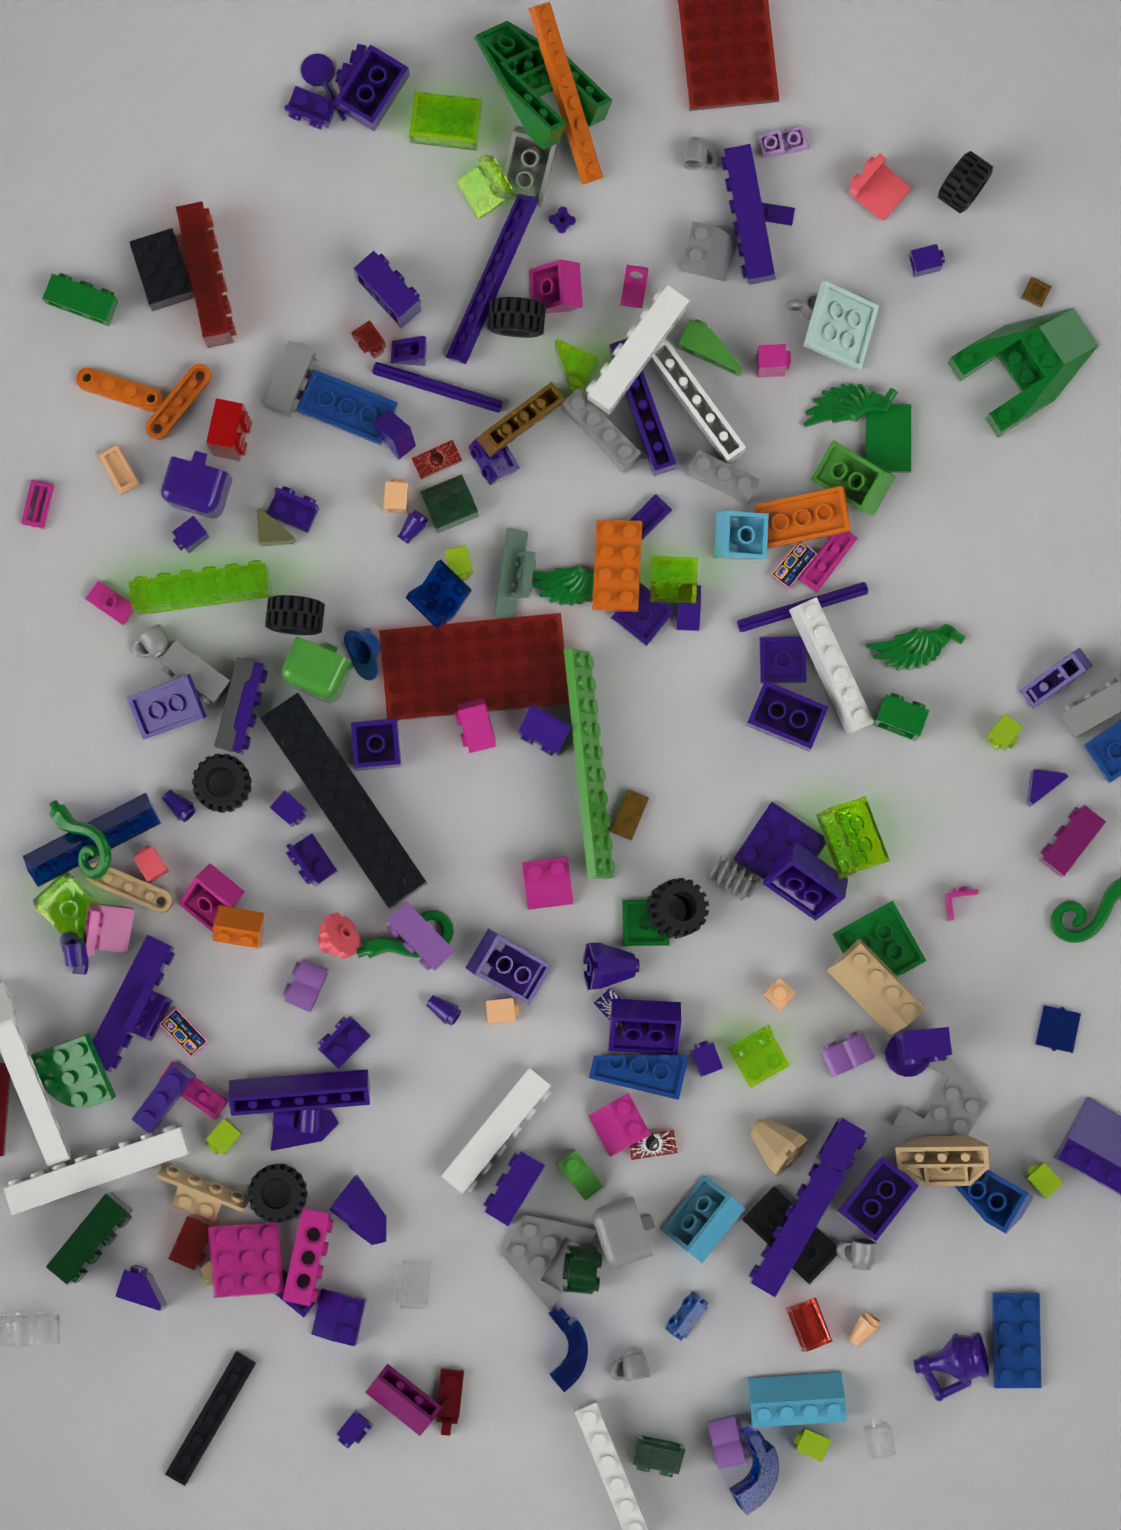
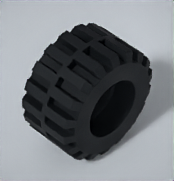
(965, 182)
(516, 317)
(294, 615)
(205, 772)
(693, 902)
(259, 1203)

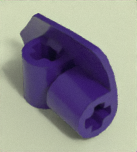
(74, 952)
(301, 1127)
(361, 1212)

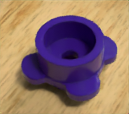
(568, 220)

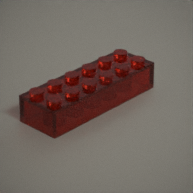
(204, 272)

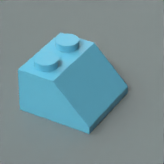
(741, 535)

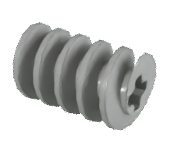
(733, 878)

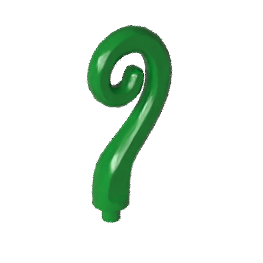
(65, 821)
(1110, 897)
(379, 945)

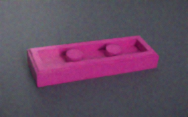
(827, 560)
(203, 1097)

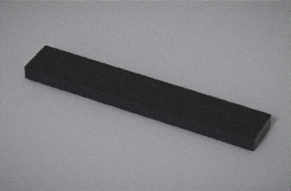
(210, 1418)

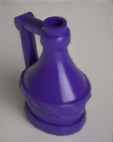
(961, 1357)

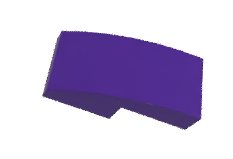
(343, 74)

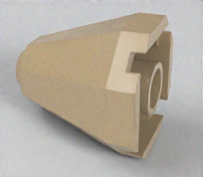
(777, 1144)

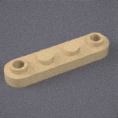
(133, 889)

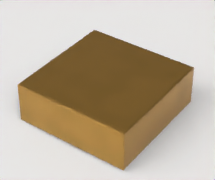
(1036, 292)

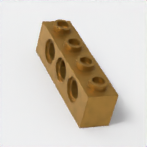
(520, 419)

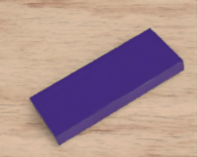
(778, 214)

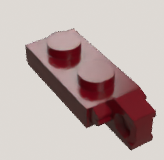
(449, 1398)

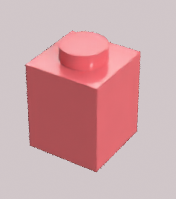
(150, 863)

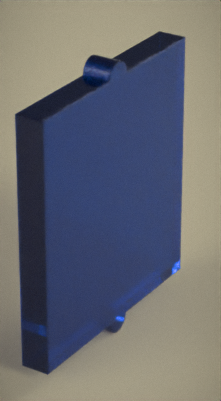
(1058, 1029)

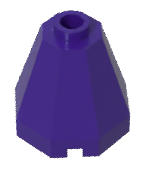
(607, 965)

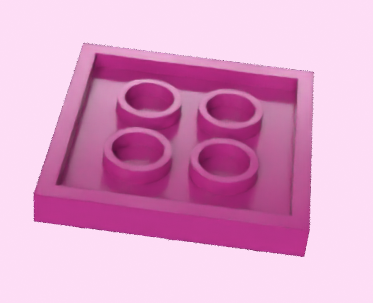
(246, 1260)

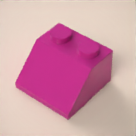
(557, 286)
(547, 883)
(209, 891)
(619, 1125)

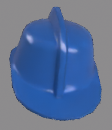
(363, 651)

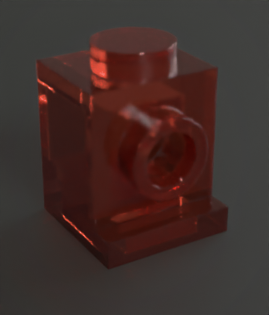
(369, 339)

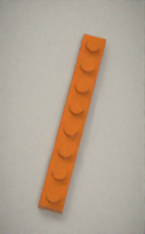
(565, 92)

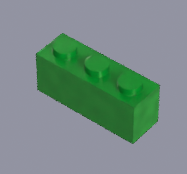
(80, 299)

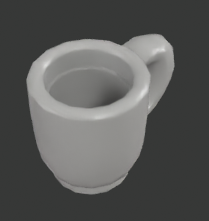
(696, 154)
(804, 305)
(154, 641)
(862, 1252)
(634, 1366)

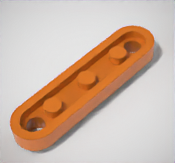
(119, 389)
(178, 401)

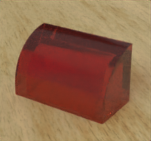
(808, 1324)

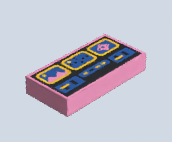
(793, 564)
(183, 1032)

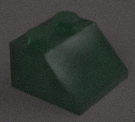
(449, 503)
(658, 1455)

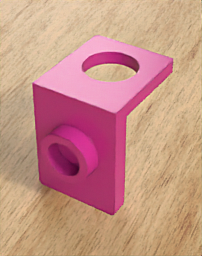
(634, 289)
(958, 892)

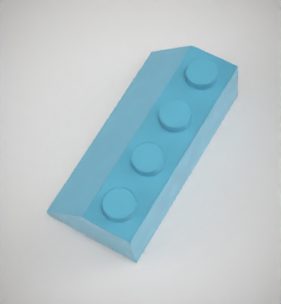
(796, 1399)

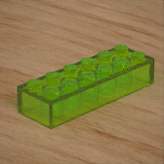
(200, 588)

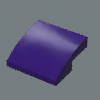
(147, 1014)

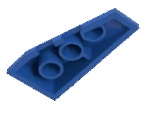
(997, 1200)

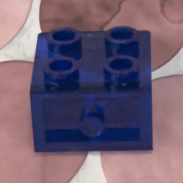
(439, 595)

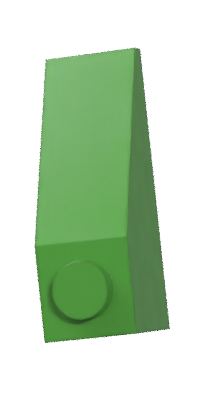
(705, 345)

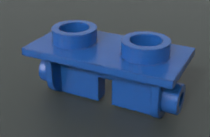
(679, 1323)

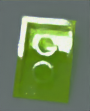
(65, 904)

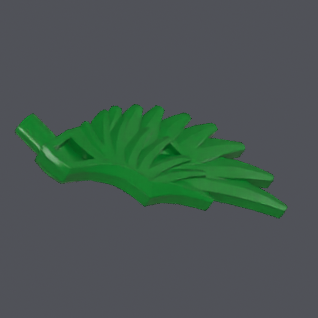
(848, 404)
(565, 585)
(915, 646)

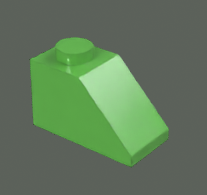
(580, 1175)

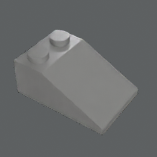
(528, 165)

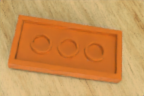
(806, 517)
(617, 565)

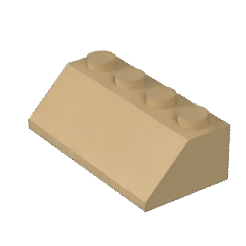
(876, 988)

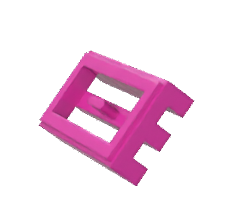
(34, 523)

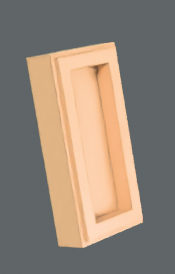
(119, 469)

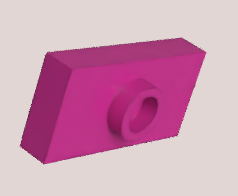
(110, 602)

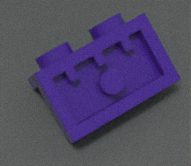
(310, 107)
(497, 466)
(293, 509)
(343, 1041)

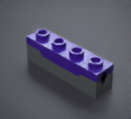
(240, 706)

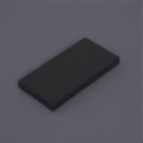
(769, 1213)

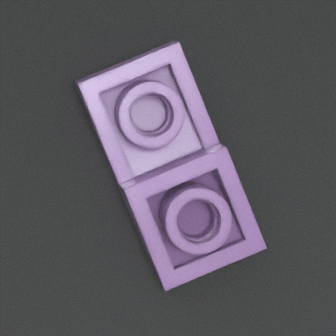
(783, 142)

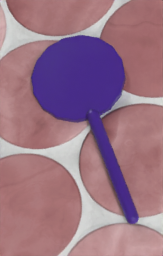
(318, 71)

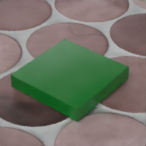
(637, 927)

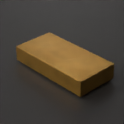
(629, 814)

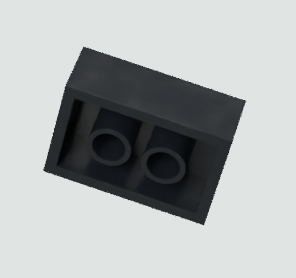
(162, 269)

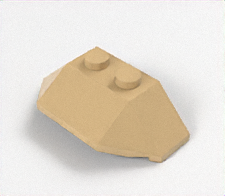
(943, 1160)

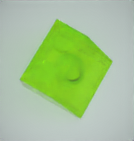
(576, 365)
(673, 579)

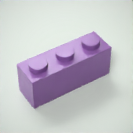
(419, 937)

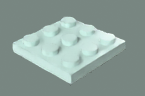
(841, 325)

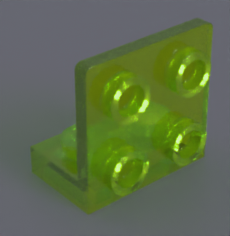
(485, 186)
(758, 1056)

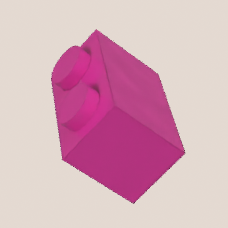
(772, 360)
(476, 725)

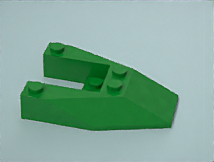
(524, 79)
(1038, 356)

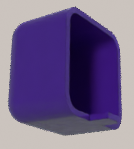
(195, 486)

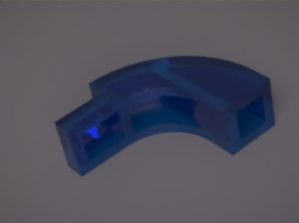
(575, 1361)
(763, 1475)

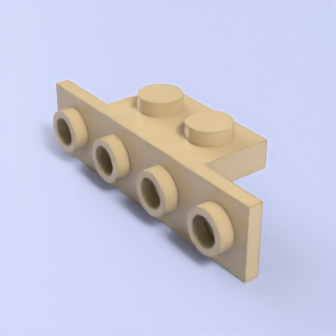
(199, 1194)

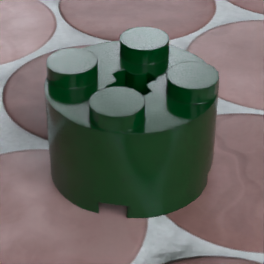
(581, 1269)

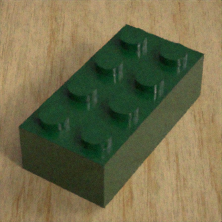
(89, 1238)

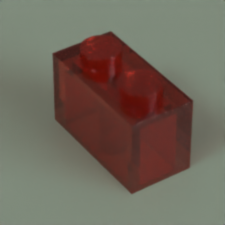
(191, 1243)

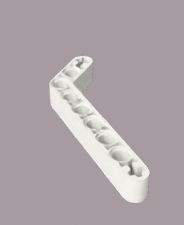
(29, 1084)

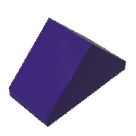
(409, 351)
(395, 433)
(689, 614)
(1041, 783)

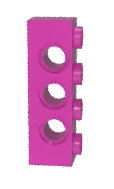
(308, 1220)

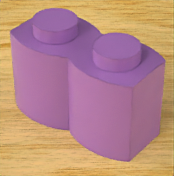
(306, 985)
(847, 1054)
(726, 1442)

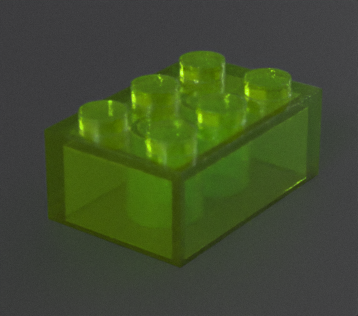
(445, 121)
(852, 837)

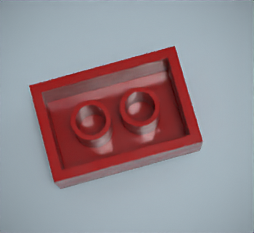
(228, 430)

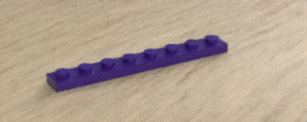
(492, 278)

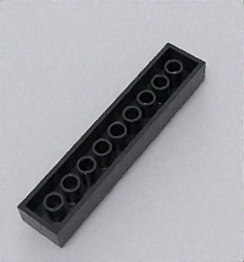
(343, 800)

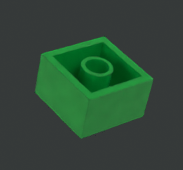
(901, 716)

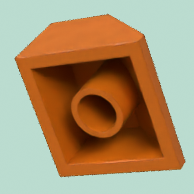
(239, 927)

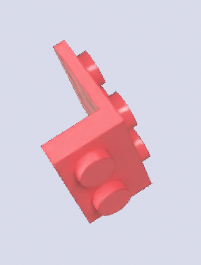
(878, 188)

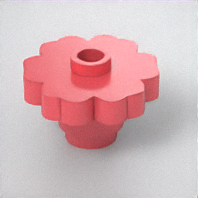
(338, 936)

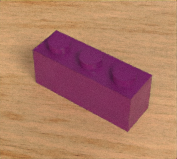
(1071, 840)
(403, 1399)

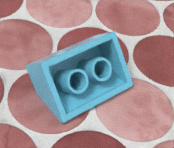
(703, 1219)

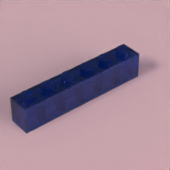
(117, 825)

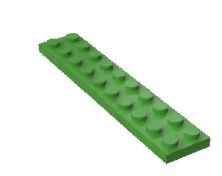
(589, 764)

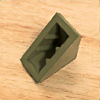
(271, 532)

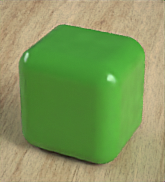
(316, 670)

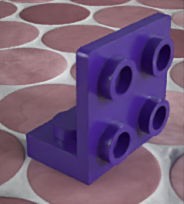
(312, 859)

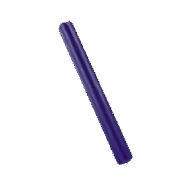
(437, 387)
(783, 612)

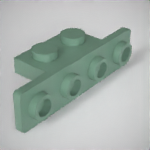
(514, 574)

